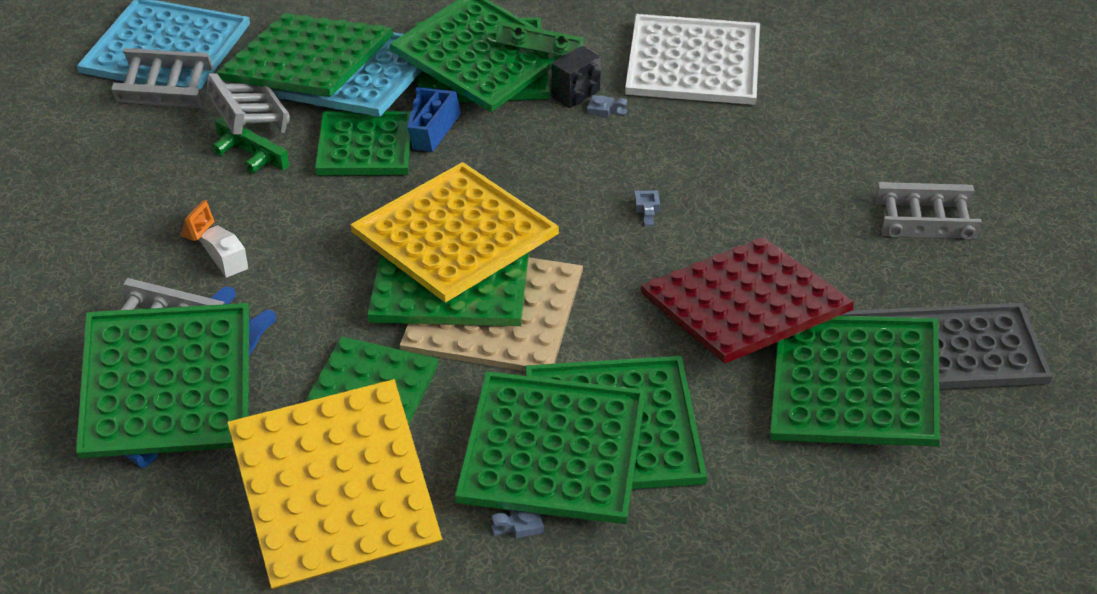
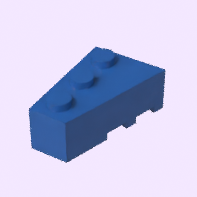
(432, 117)

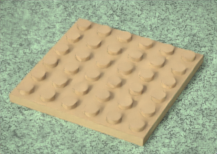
(546, 311)

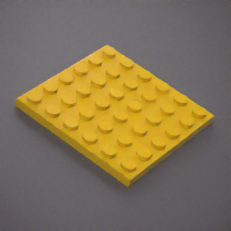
(454, 231)
(333, 483)

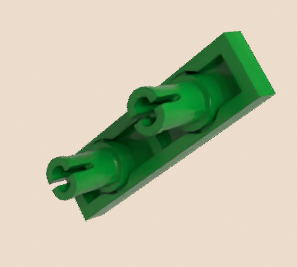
(537, 39)
(260, 147)

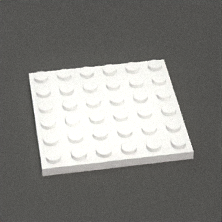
(694, 59)

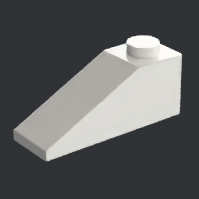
(225, 250)

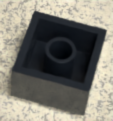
(575, 76)

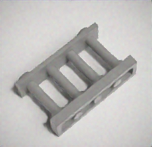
(163, 95)
(234, 113)
(927, 195)
(154, 296)

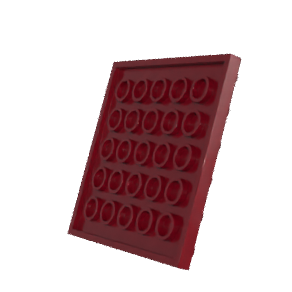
(746, 299)

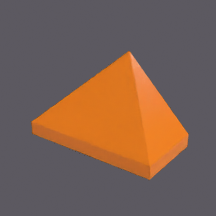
(197, 222)

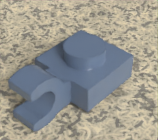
(605, 106)
(648, 203)
(519, 522)

